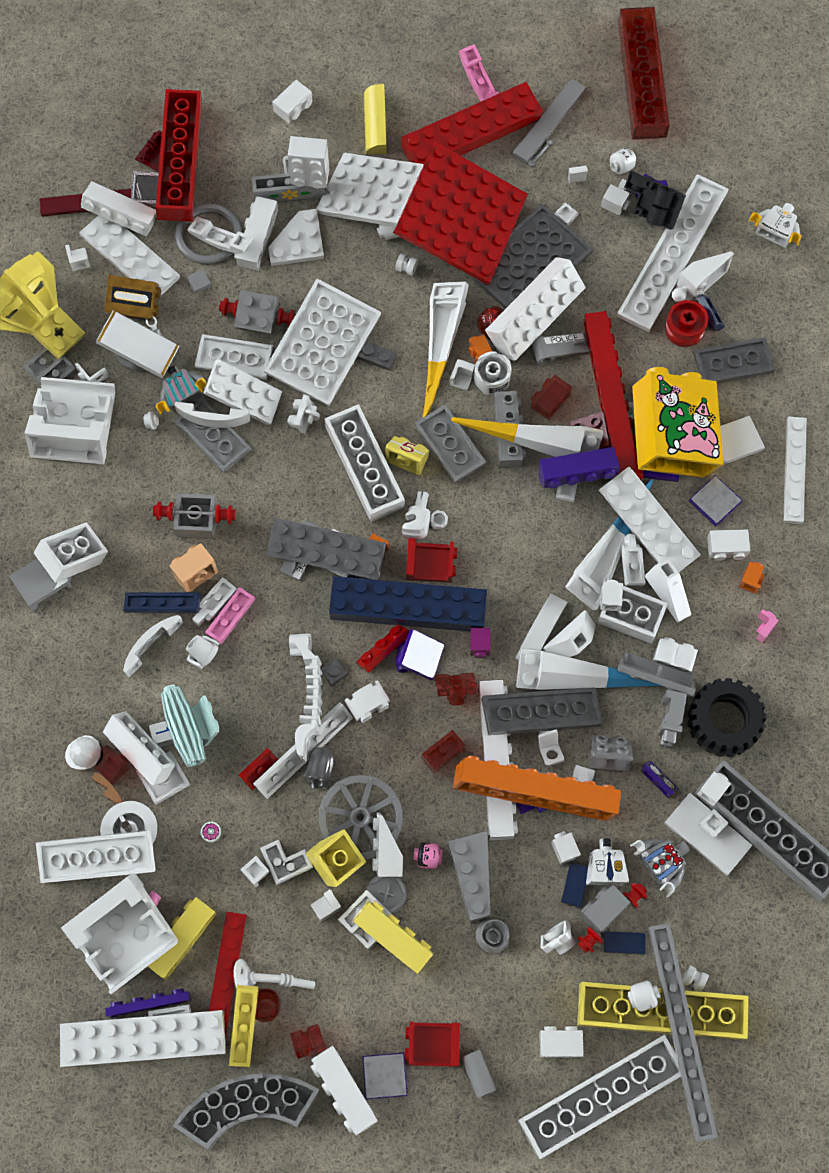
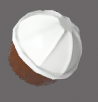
(84, 753)

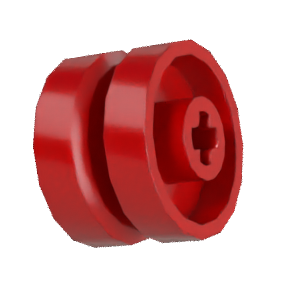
(686, 323)

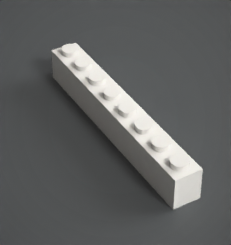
(497, 748)

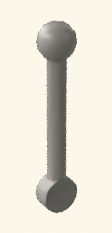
(531, 163)

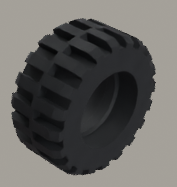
(743, 699)

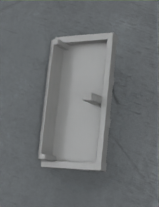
(657, 673)

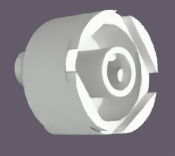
(367, 701)

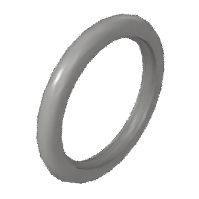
(186, 251)

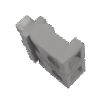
(670, 725)

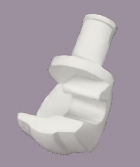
(419, 527)

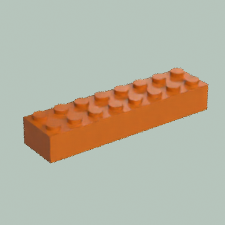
(536, 788)

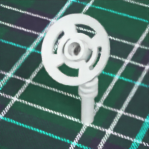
(249, 978)

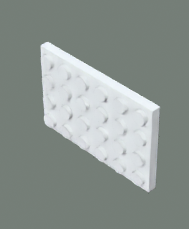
(369, 189)
(322, 342)

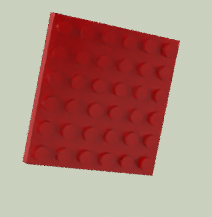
(460, 213)

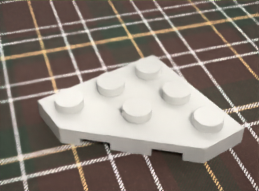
(298, 240)

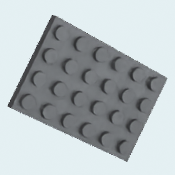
(530, 250)

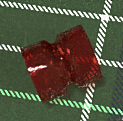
(307, 1041)

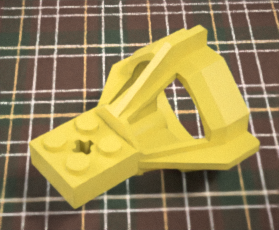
(36, 313)

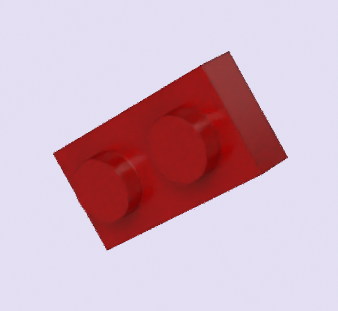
(257, 768)

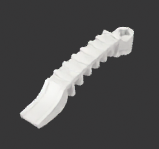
(302, 646)

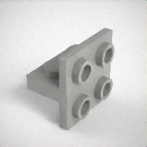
(611, 753)

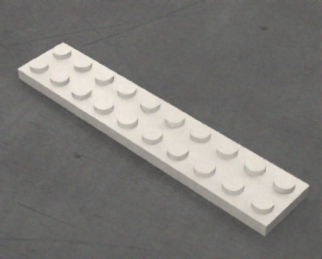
(672, 254)

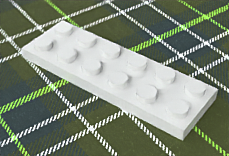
(128, 253)
(648, 520)
(95, 856)

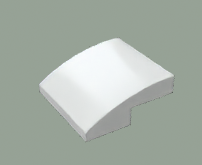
(347, 919)

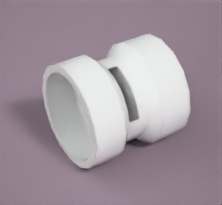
(406, 264)
(695, 979)

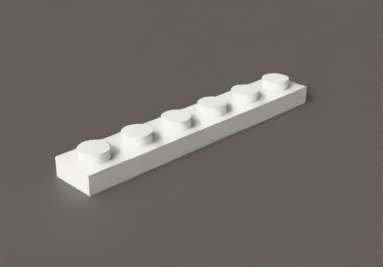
(795, 470)
(291, 762)

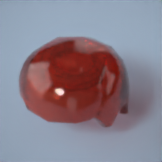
(267, 1005)

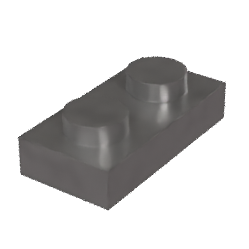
(377, 355)

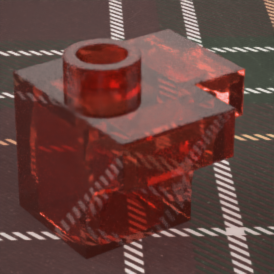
(113, 765)

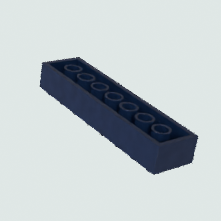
(407, 604)

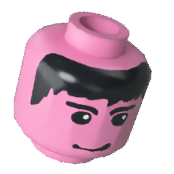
(428, 855)

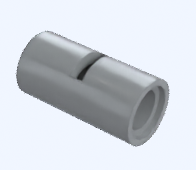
(478, 1073)

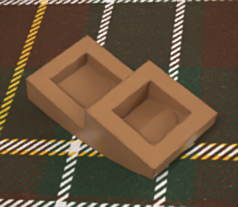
(111, 793)

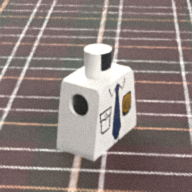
(607, 866)

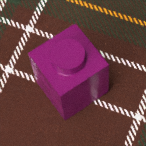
(480, 642)

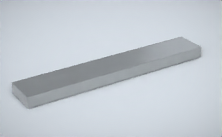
(549, 121)

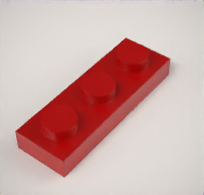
(383, 648)

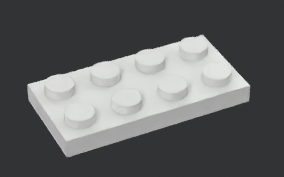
(242, 392)

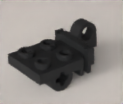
(655, 201)

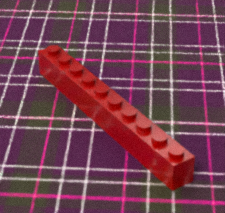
(610, 389)

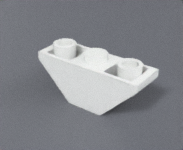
(573, 637)

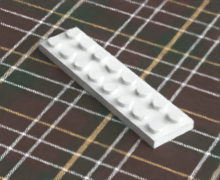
(142, 1038)

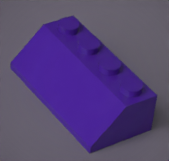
(578, 467)

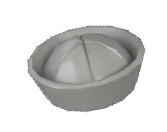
(488, 939)

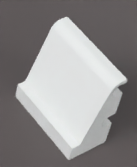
(70, 420)
(121, 933)

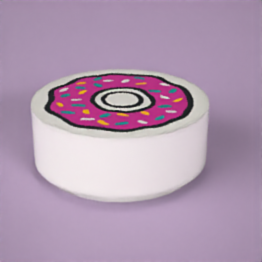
(211, 832)

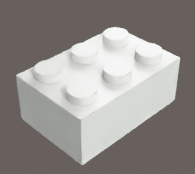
(308, 162)
(70, 552)
(638, 615)

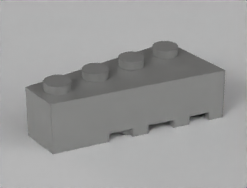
(472, 871)

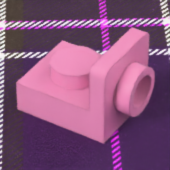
(765, 629)

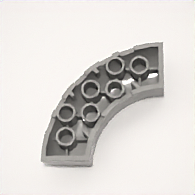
(244, 1100)

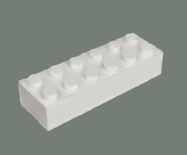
(535, 308)
(364, 463)

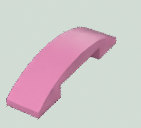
(476, 73)

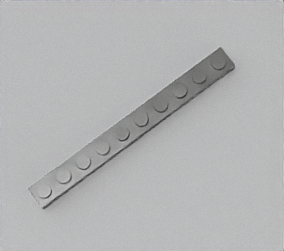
(682, 1033)

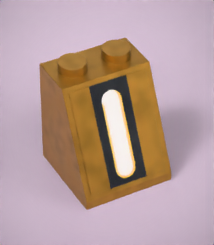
(132, 297)

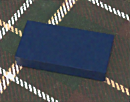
(575, 885)
(624, 942)

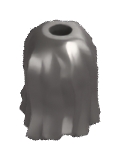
(319, 768)

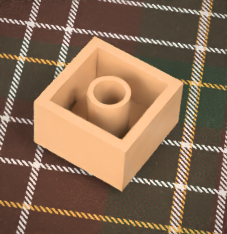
(193, 568)

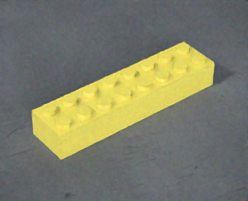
(711, 1013)

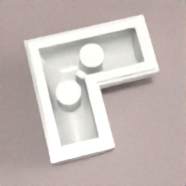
(285, 867)

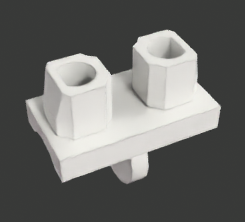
(305, 415)

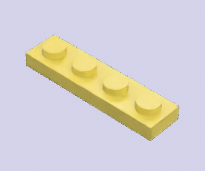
(243, 1025)

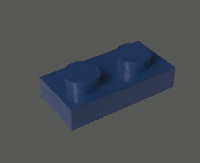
(714, 320)

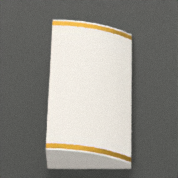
(137, 344)

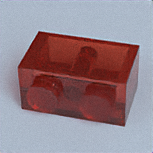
(551, 396)
(443, 751)

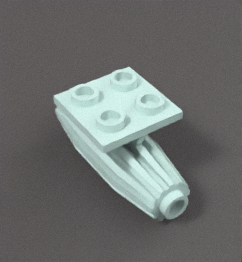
(189, 726)

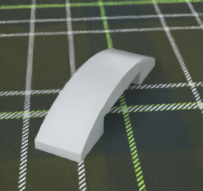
(218, 237)
(235, 418)
(544, 623)
(168, 626)

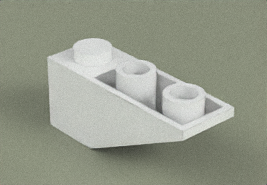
(669, 588)
(388, 856)

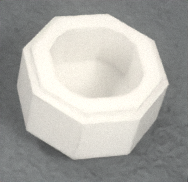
(438, 520)

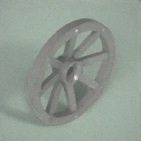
(369, 780)

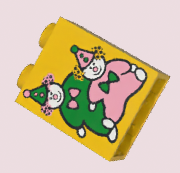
(677, 423)

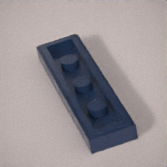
(162, 602)

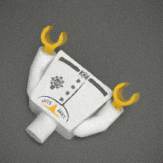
(778, 225)

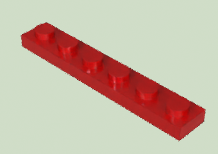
(228, 954)

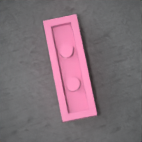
(230, 615)

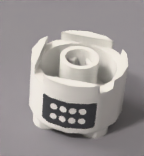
(492, 372)

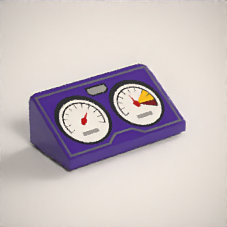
(659, 779)

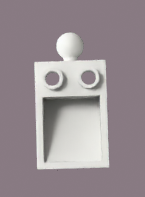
(700, 276)

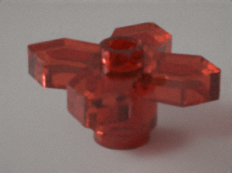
(456, 687)

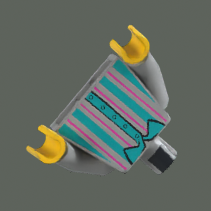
(180, 387)

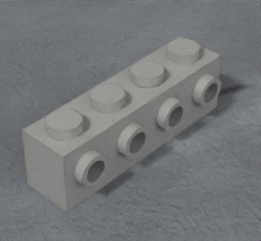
(506, 411)

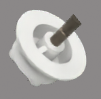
(129, 817)

